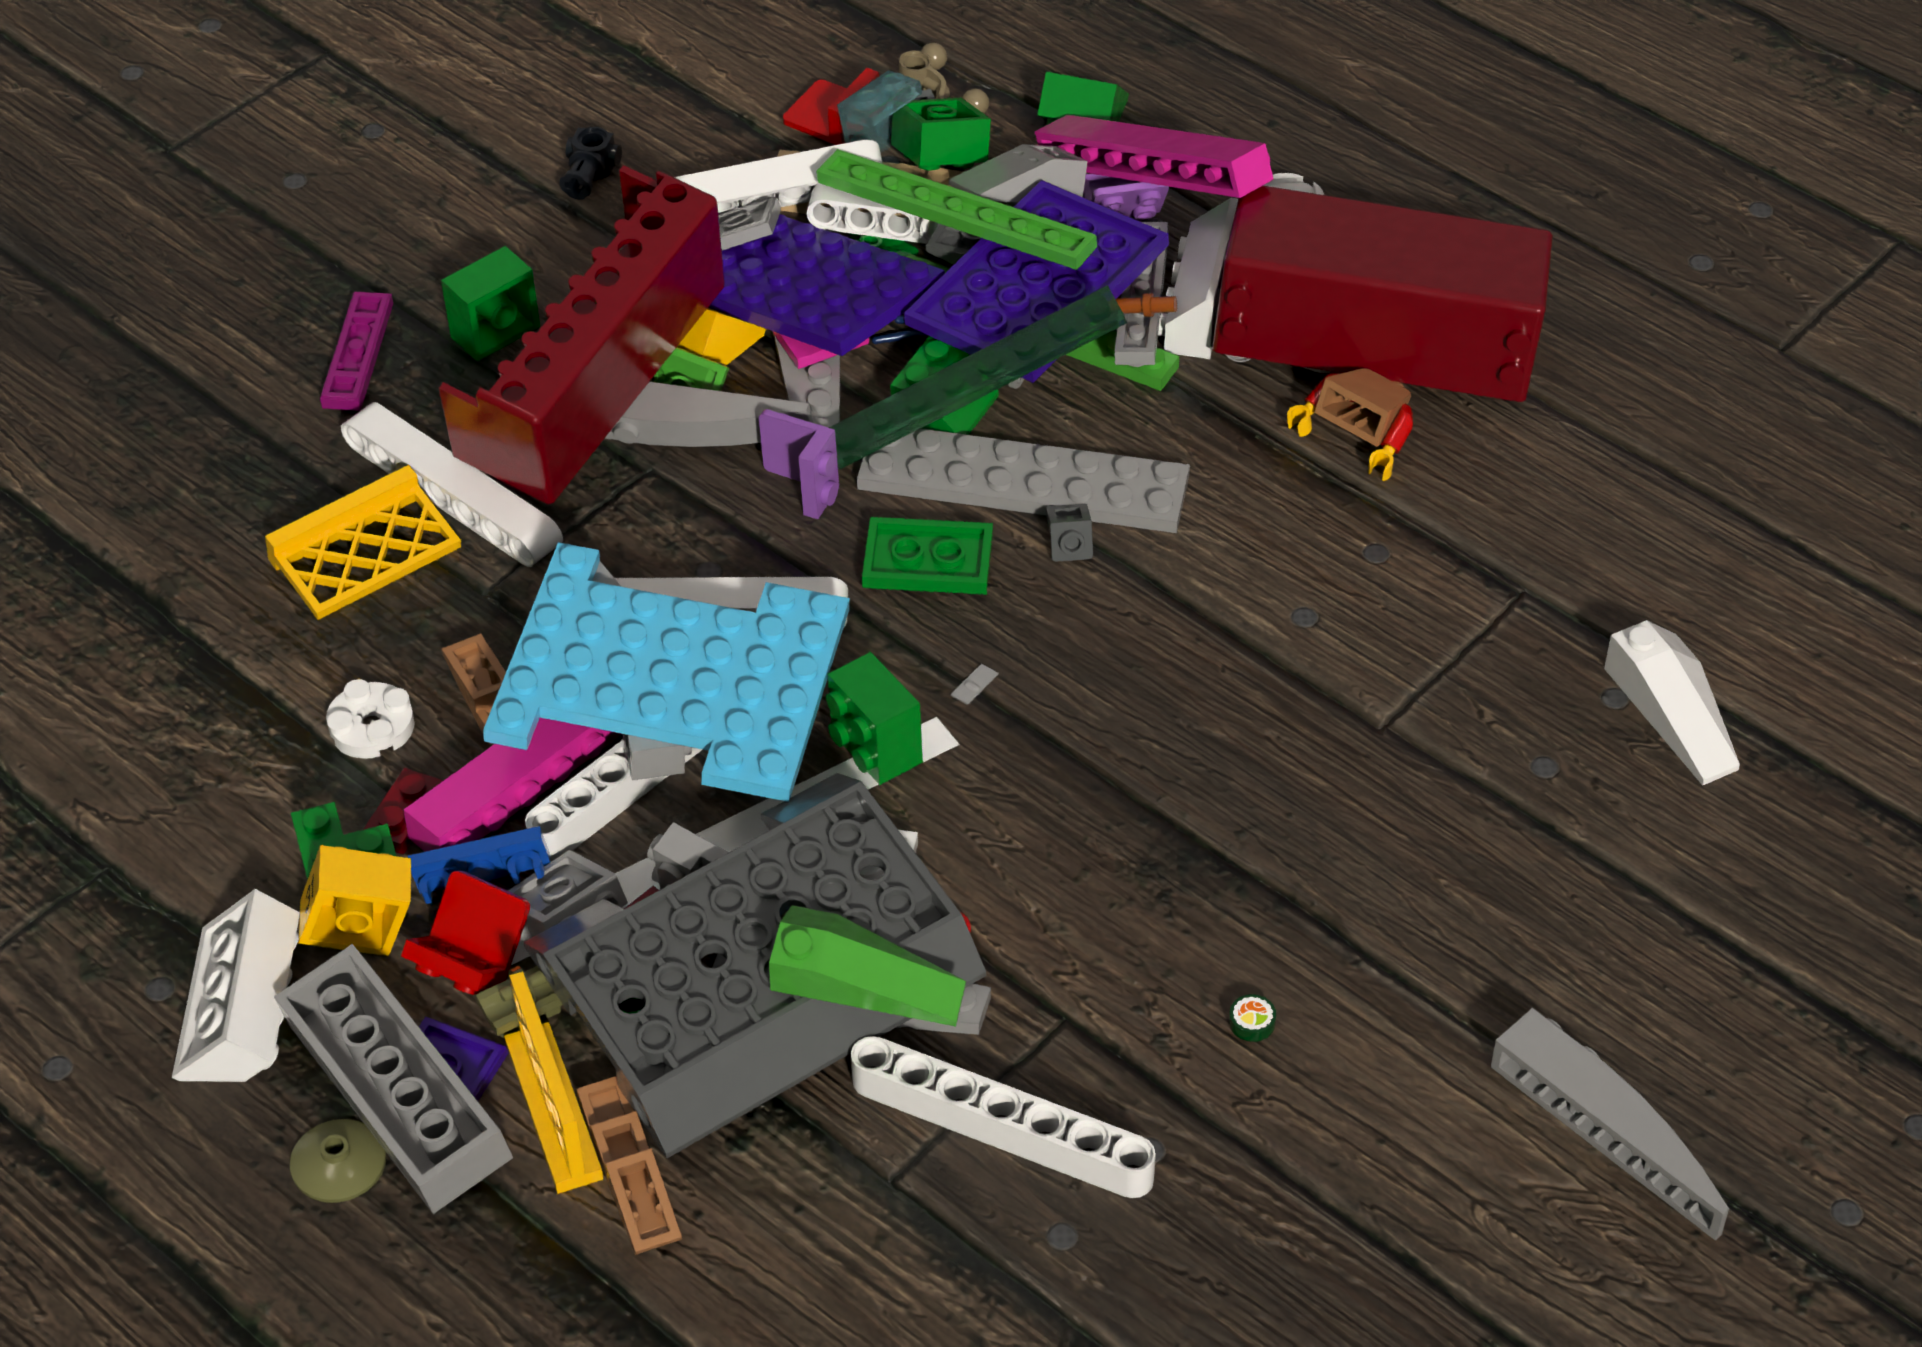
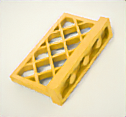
(346, 521)
(550, 1096)

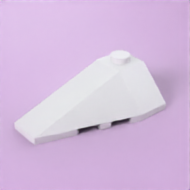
(1673, 696)

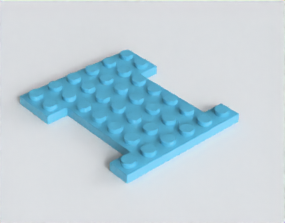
(674, 671)

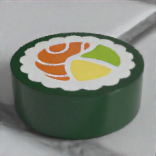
(1252, 1018)

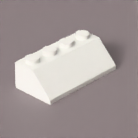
(1198, 283)
(231, 1001)

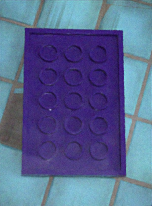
(819, 285)
(1005, 290)

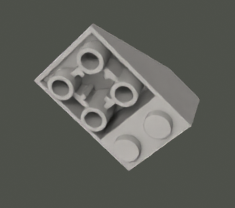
(1020, 170)

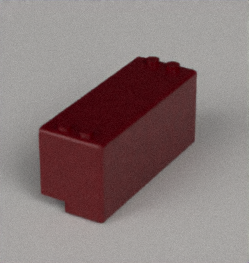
(1384, 292)
(601, 347)

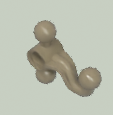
(923, 67)

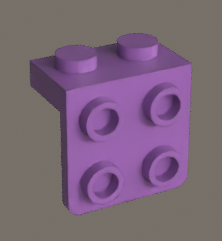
(1125, 196)
(804, 454)

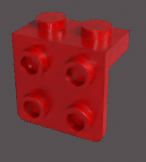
(817, 108)
(471, 934)

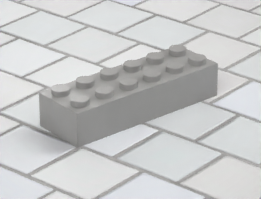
(394, 1078)

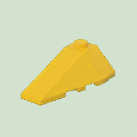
(721, 336)

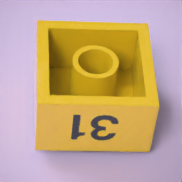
(355, 900)

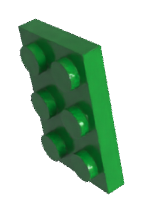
(927, 555)

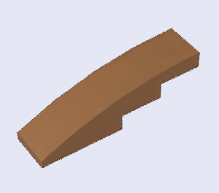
(476, 674)
(628, 1166)

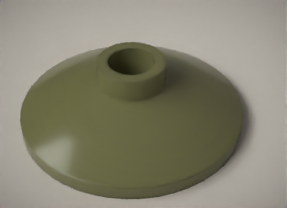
(339, 1175)

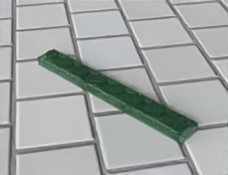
(977, 375)

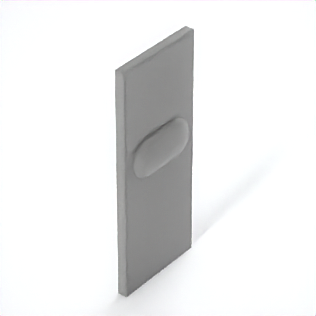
(974, 684)

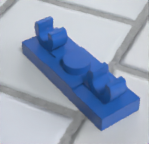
(483, 858)

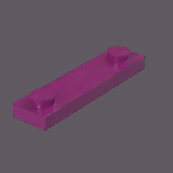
(356, 351)

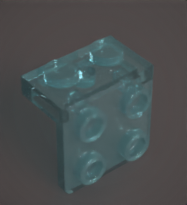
(871, 109)

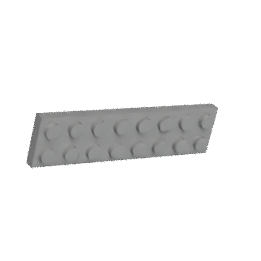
(1028, 478)

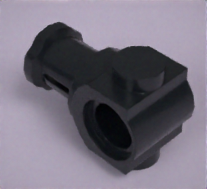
(591, 158)

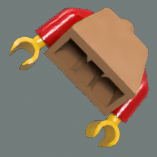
(1363, 406)

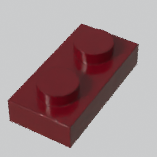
(405, 790)

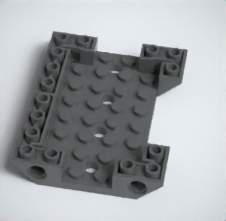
(719, 1036)

